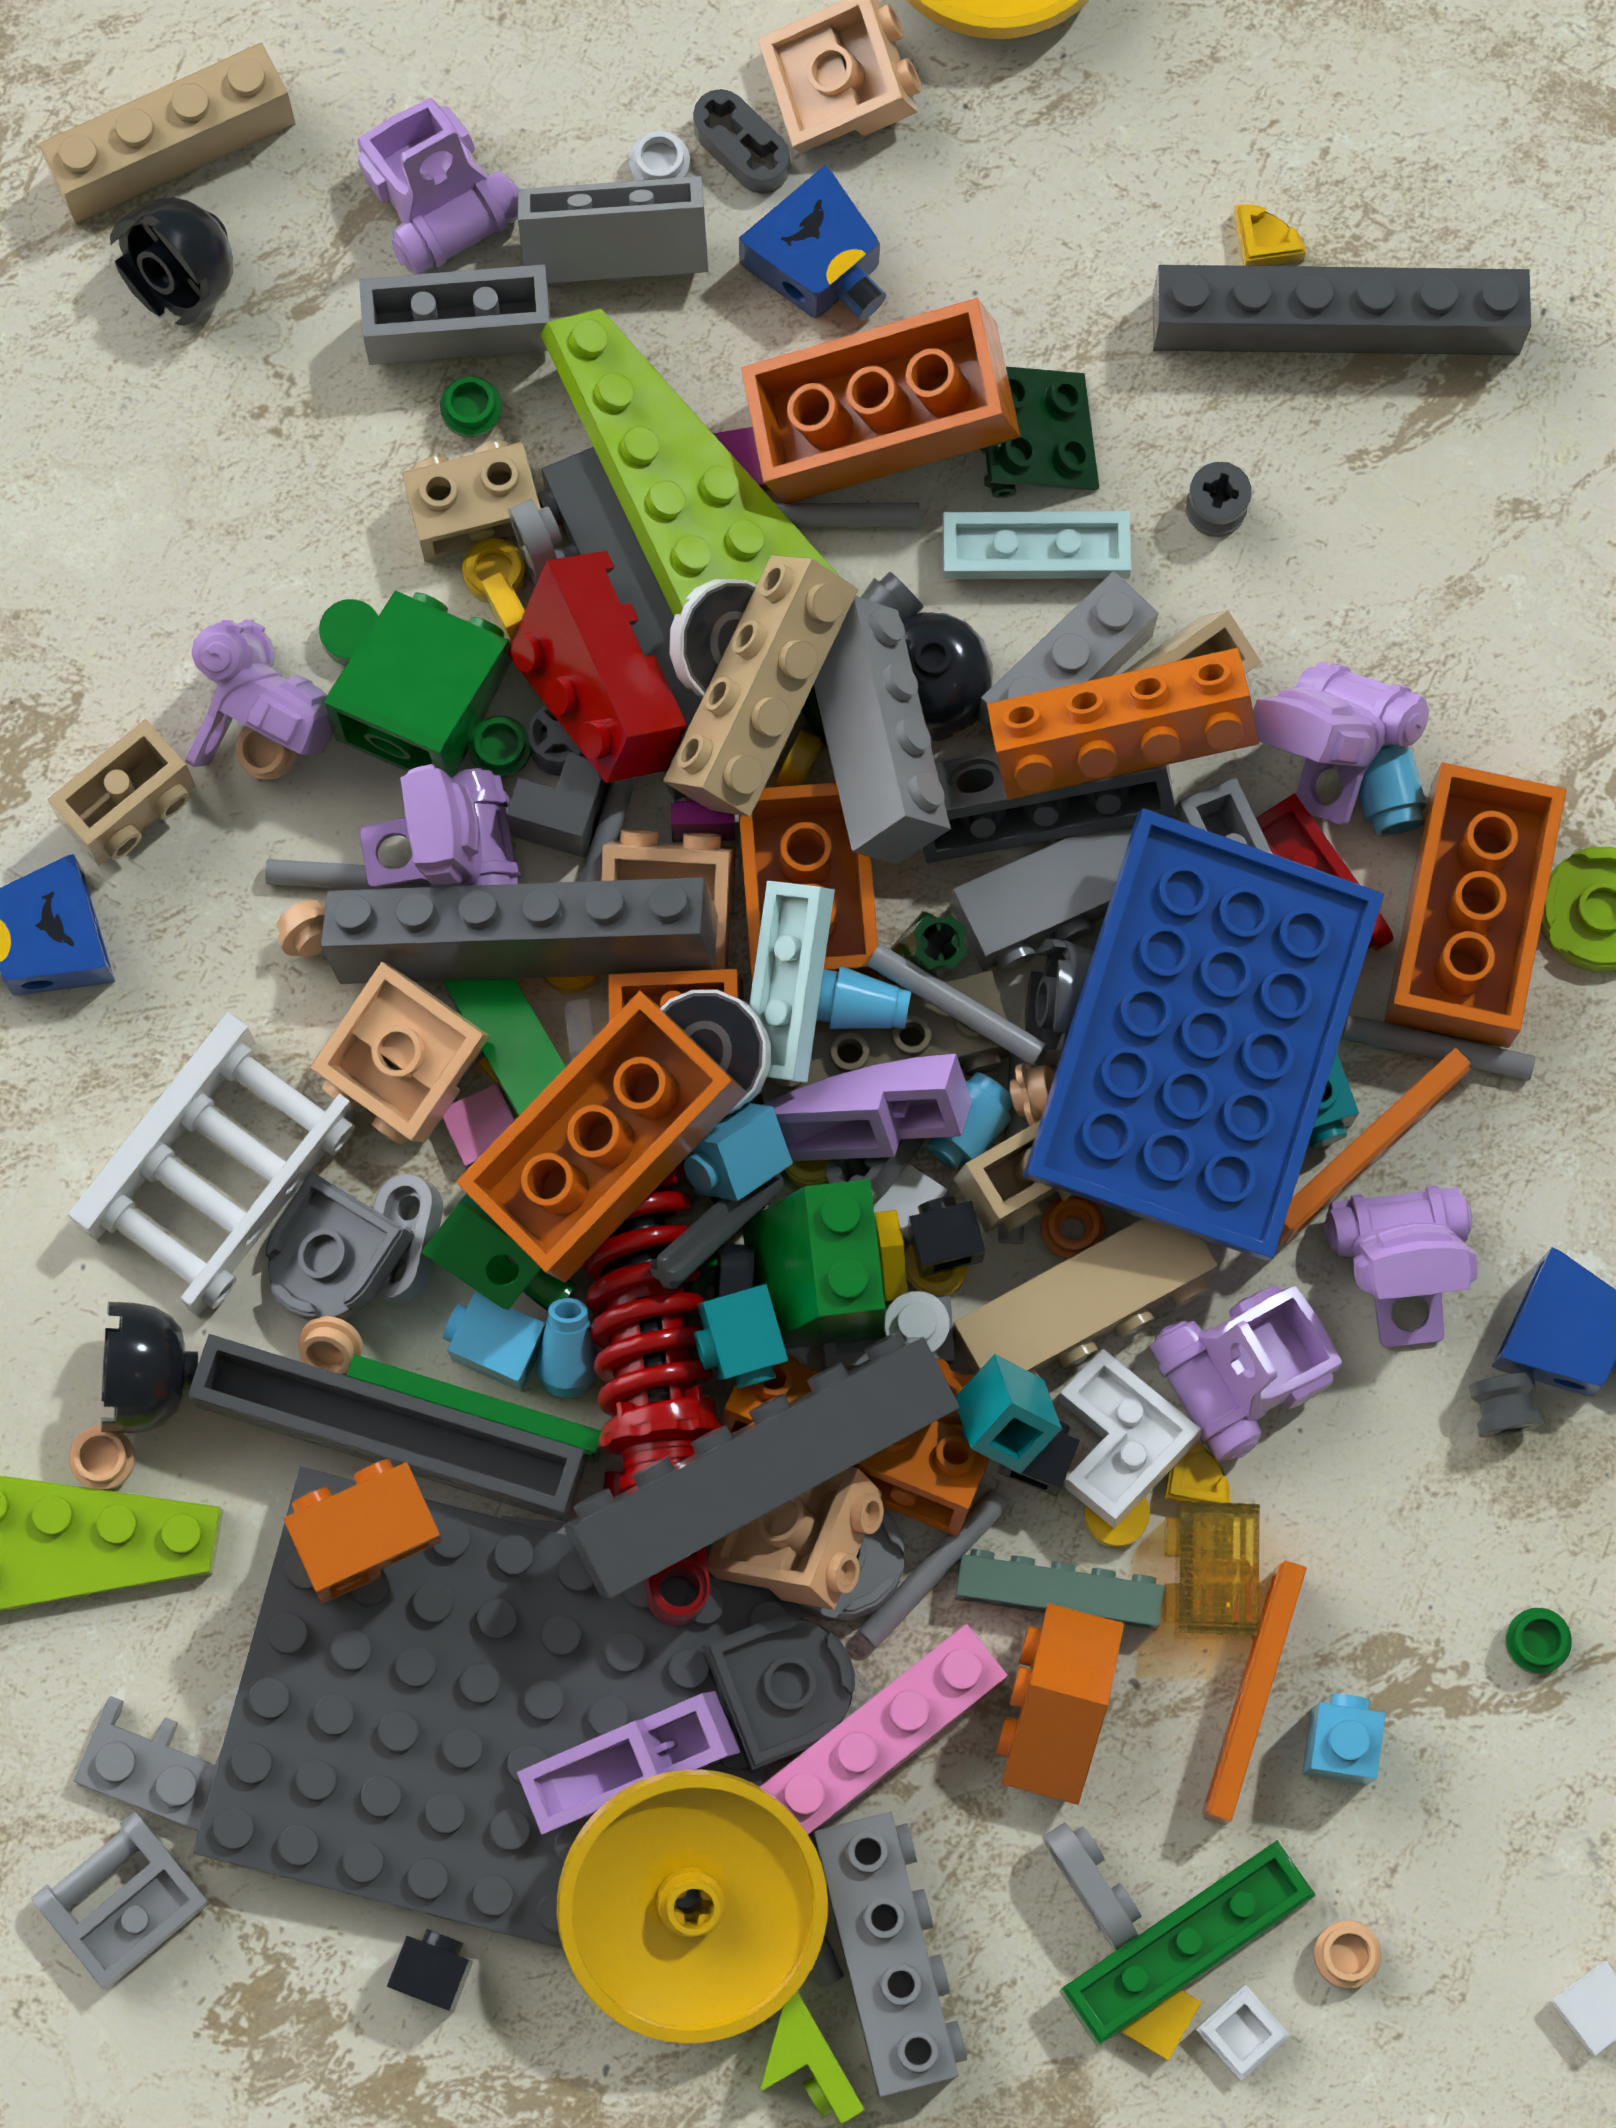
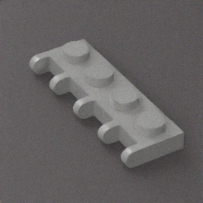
(146, 1770)

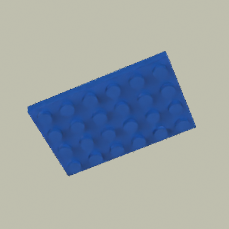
(1204, 1035)

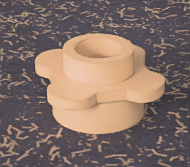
(1031, 1090)

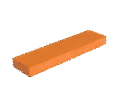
(1374, 1142)
(1253, 1693)

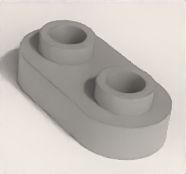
(536, 535)
(394, 1202)
(1108, 1907)

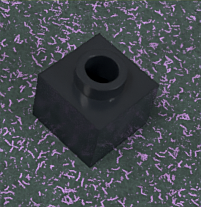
(945, 1236)
(1050, 1465)
(431, 1970)

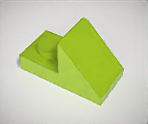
(802, 2044)

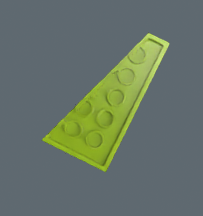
(674, 479)
(95, 1541)

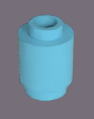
(1392, 792)
(983, 1125)

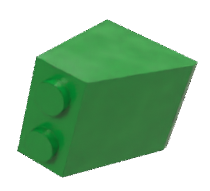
(418, 684)
(821, 1264)

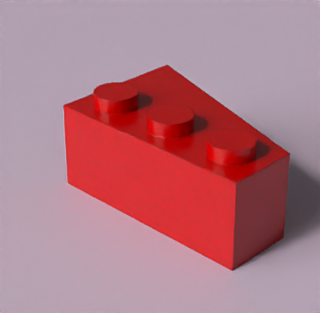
(592, 672)

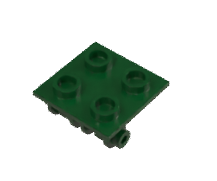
(1053, 439)

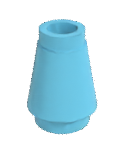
(861, 1001)
(567, 1350)

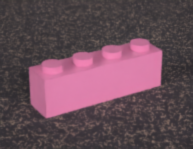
(887, 1730)

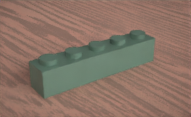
(1032, 1587)

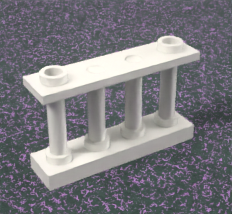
(189, 1106)

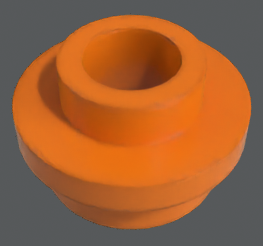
(1072, 1208)

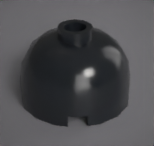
(174, 257)
(949, 669)
(144, 1368)

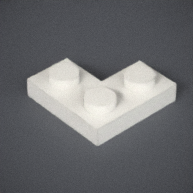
(1139, 1434)

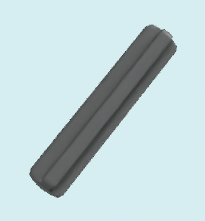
(710, 1234)

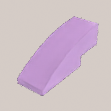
(874, 1108)
(592, 1773)

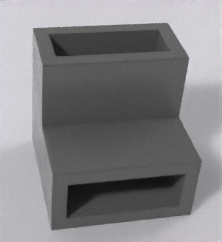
(559, 816)

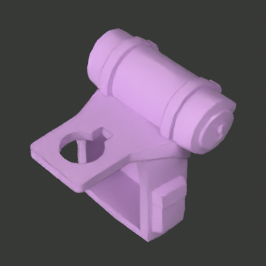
(433, 181)
(255, 693)
(1338, 722)
(453, 830)
(1406, 1250)
(1241, 1369)

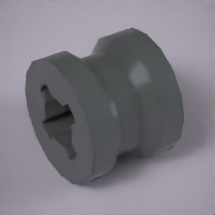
(1214, 512)
(544, 734)
(1506, 1404)

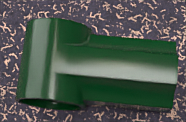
(933, 943)

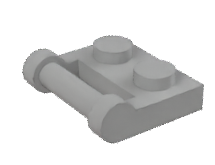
(135, 1916)

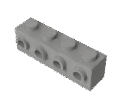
(879, 737)
(887, 1955)

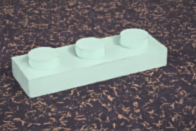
(1036, 545)
(791, 972)

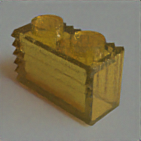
(1214, 1571)

